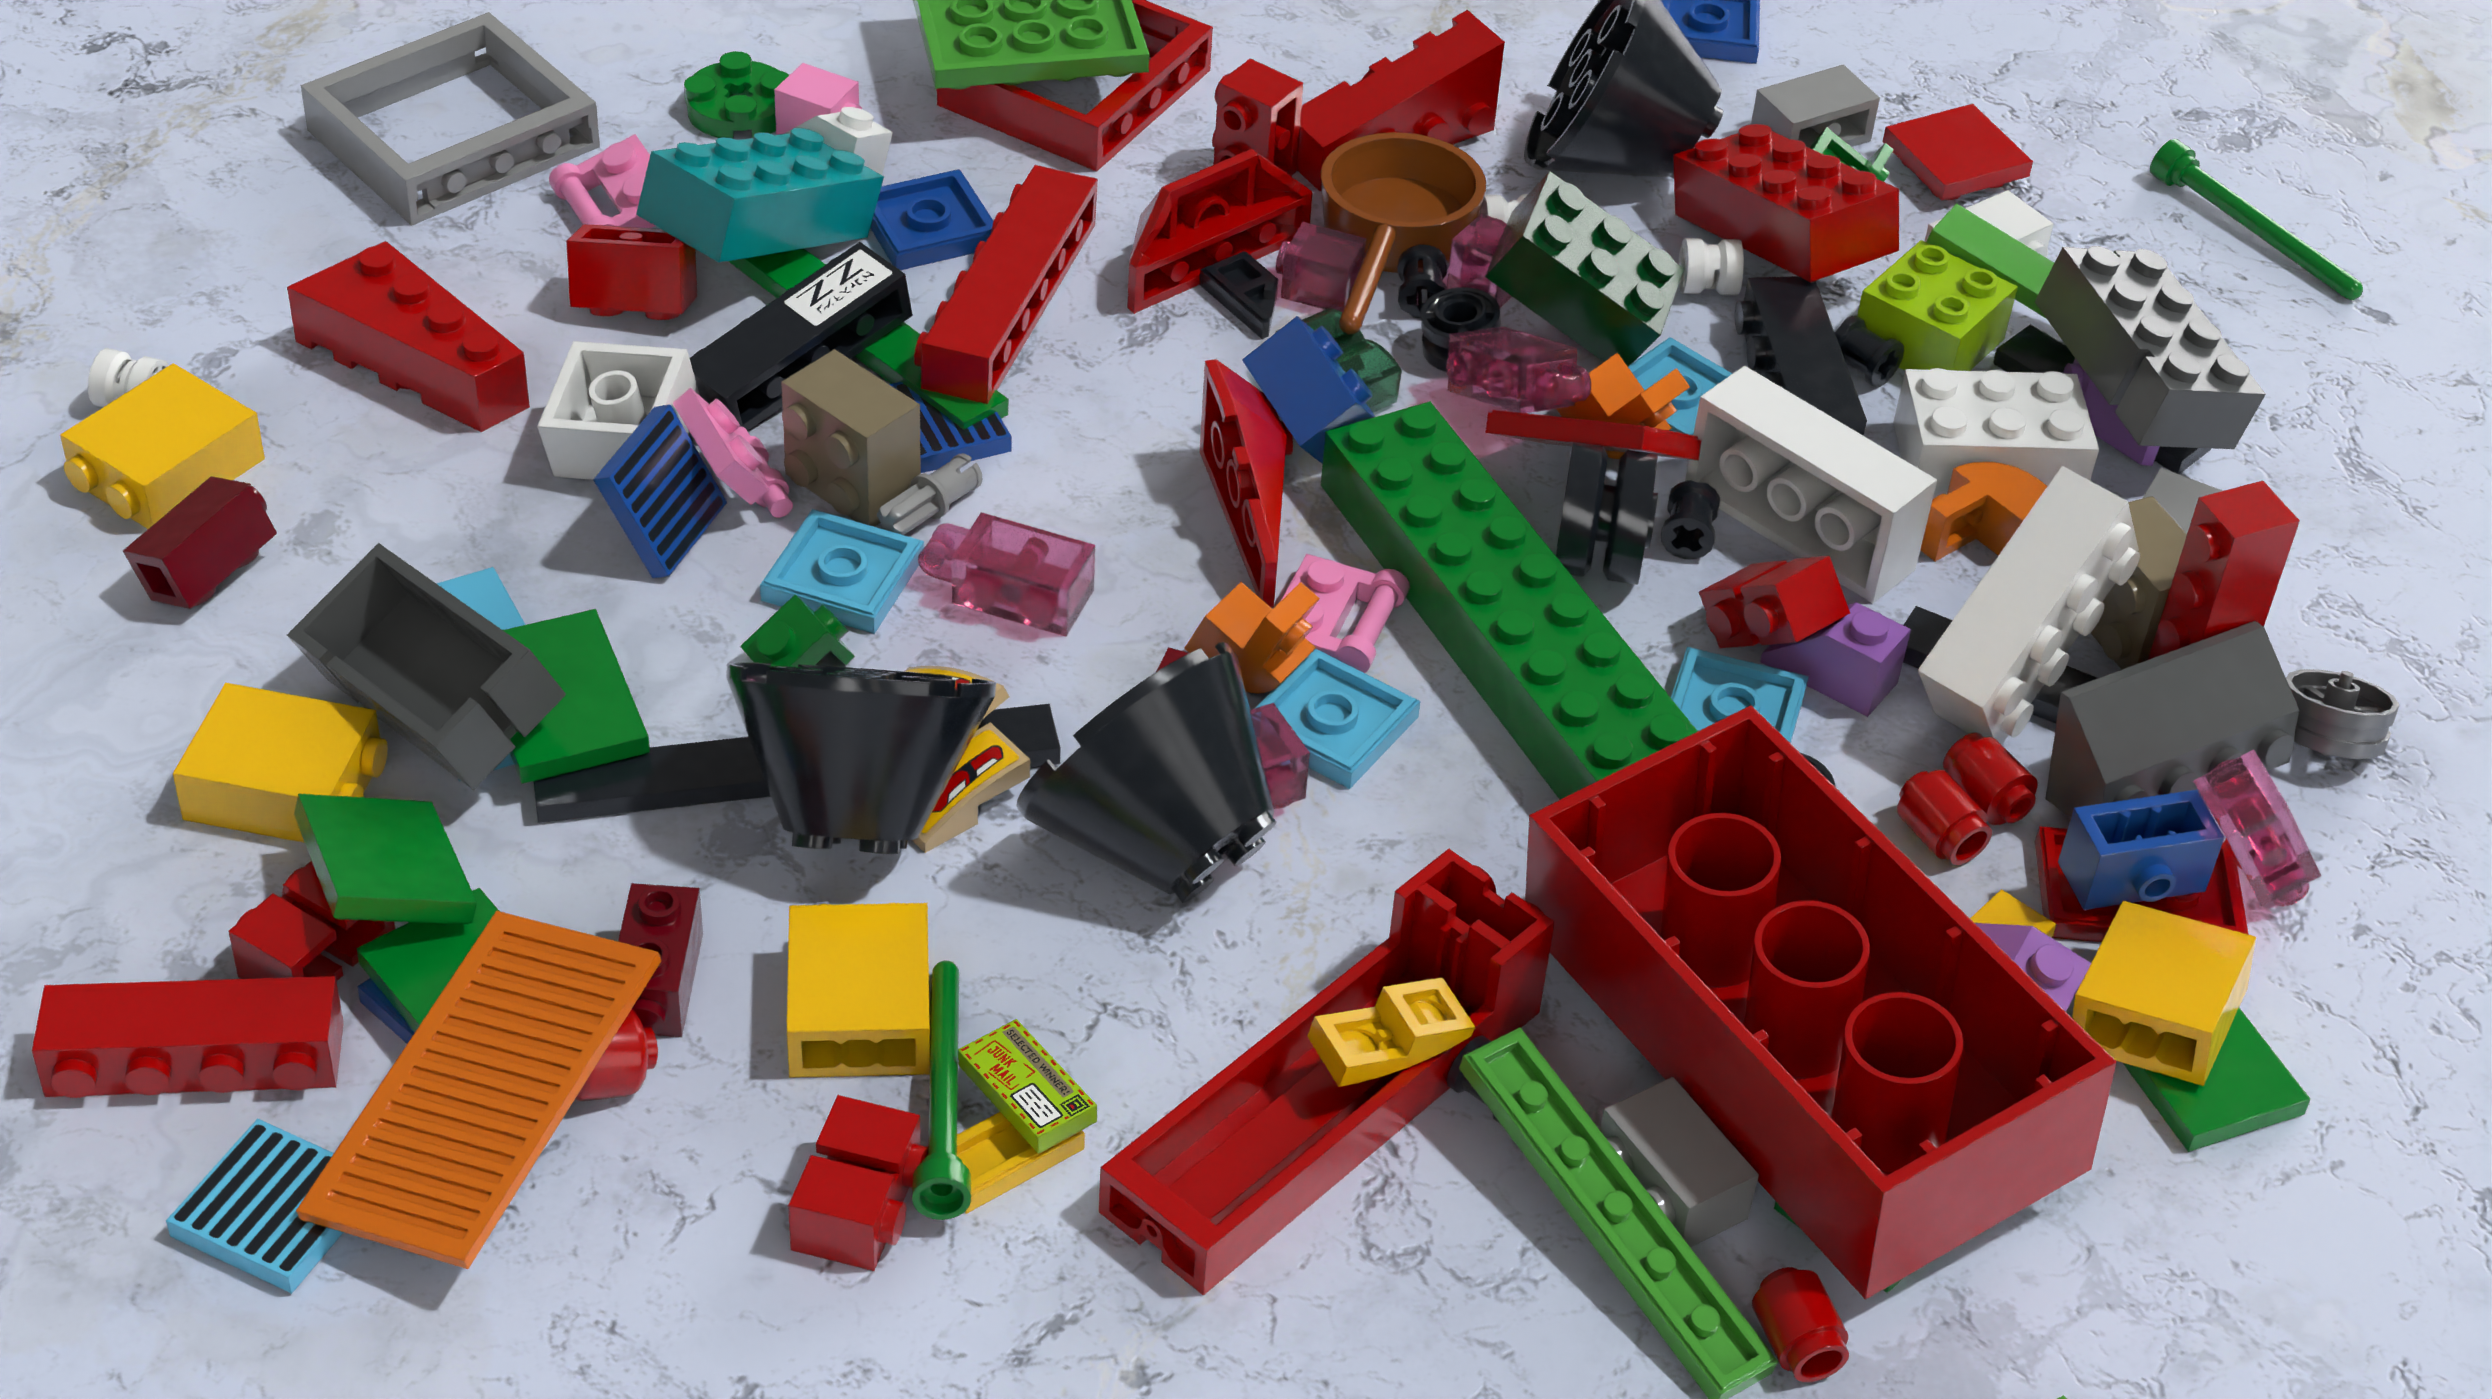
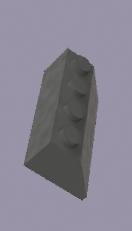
(2172, 721)

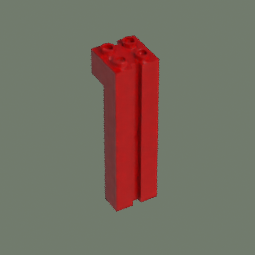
(1275, 1124)

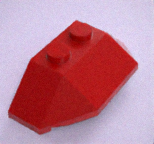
(1210, 217)

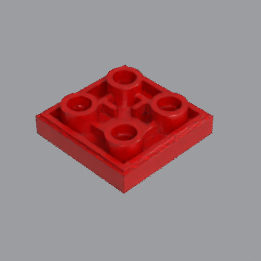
(1957, 152)

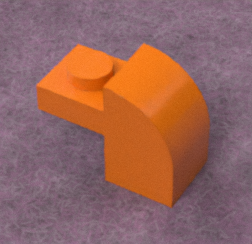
(1621, 399)
(1982, 504)
(1265, 639)

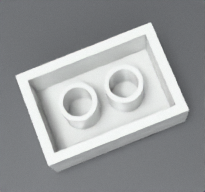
(1994, 417)

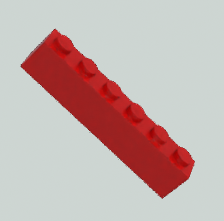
(1007, 285)

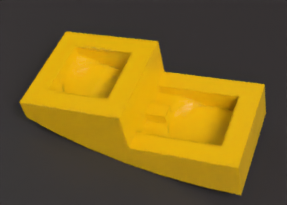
(1402, 1030)

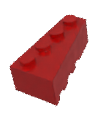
(1436, 91)
(411, 333)

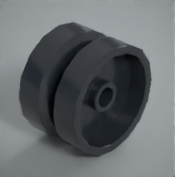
(1607, 513)

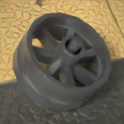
(2341, 713)

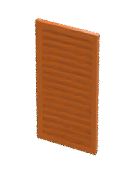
(479, 1089)

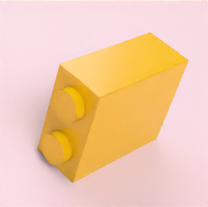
(161, 445)
(267, 749)
(858, 990)
(2164, 991)

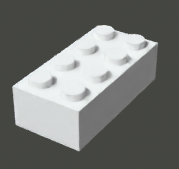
(1811, 482)
(2031, 608)

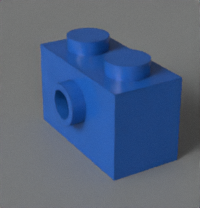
(1308, 384)
(2140, 849)

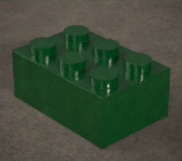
(1585, 271)

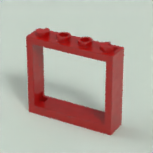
(1178, 60)

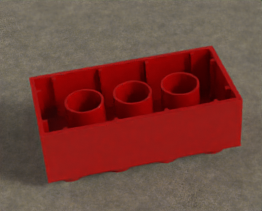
(1816, 998)

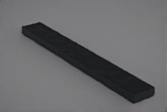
(726, 772)

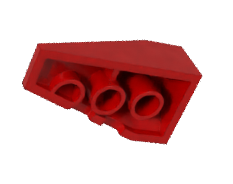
(1245, 460)

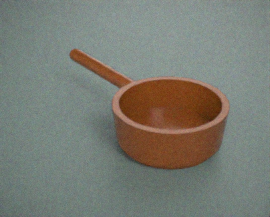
(1397, 196)

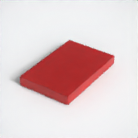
(1610, 435)
(2218, 906)

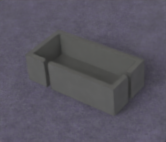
(2149, 348)
(427, 665)

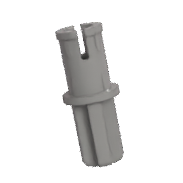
(930, 495)

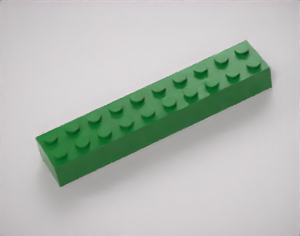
(1498, 599)

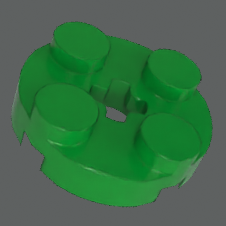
(733, 96)

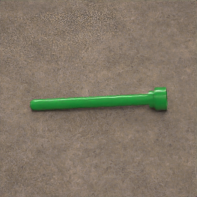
(2177, 165)
(942, 1181)

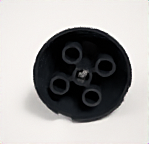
(1625, 96)
(856, 747)
(1163, 778)

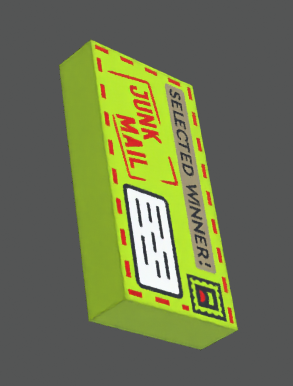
(1027, 1086)

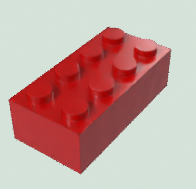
(1786, 202)

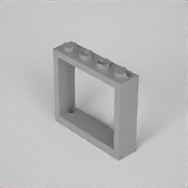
(471, 166)

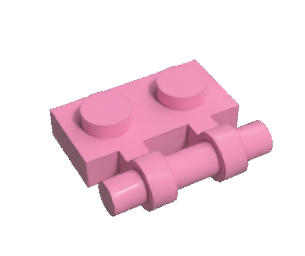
(734, 454)

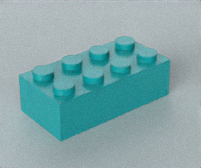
(759, 194)

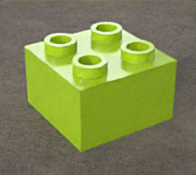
(1938, 309)

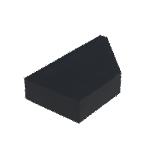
(1244, 290)

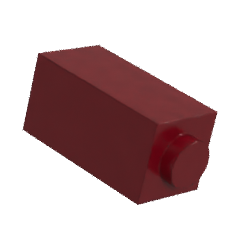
(201, 542)
(670, 923)

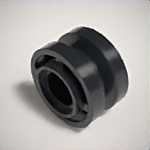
(1454, 312)

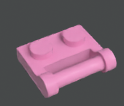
(620, 173)
(1338, 590)

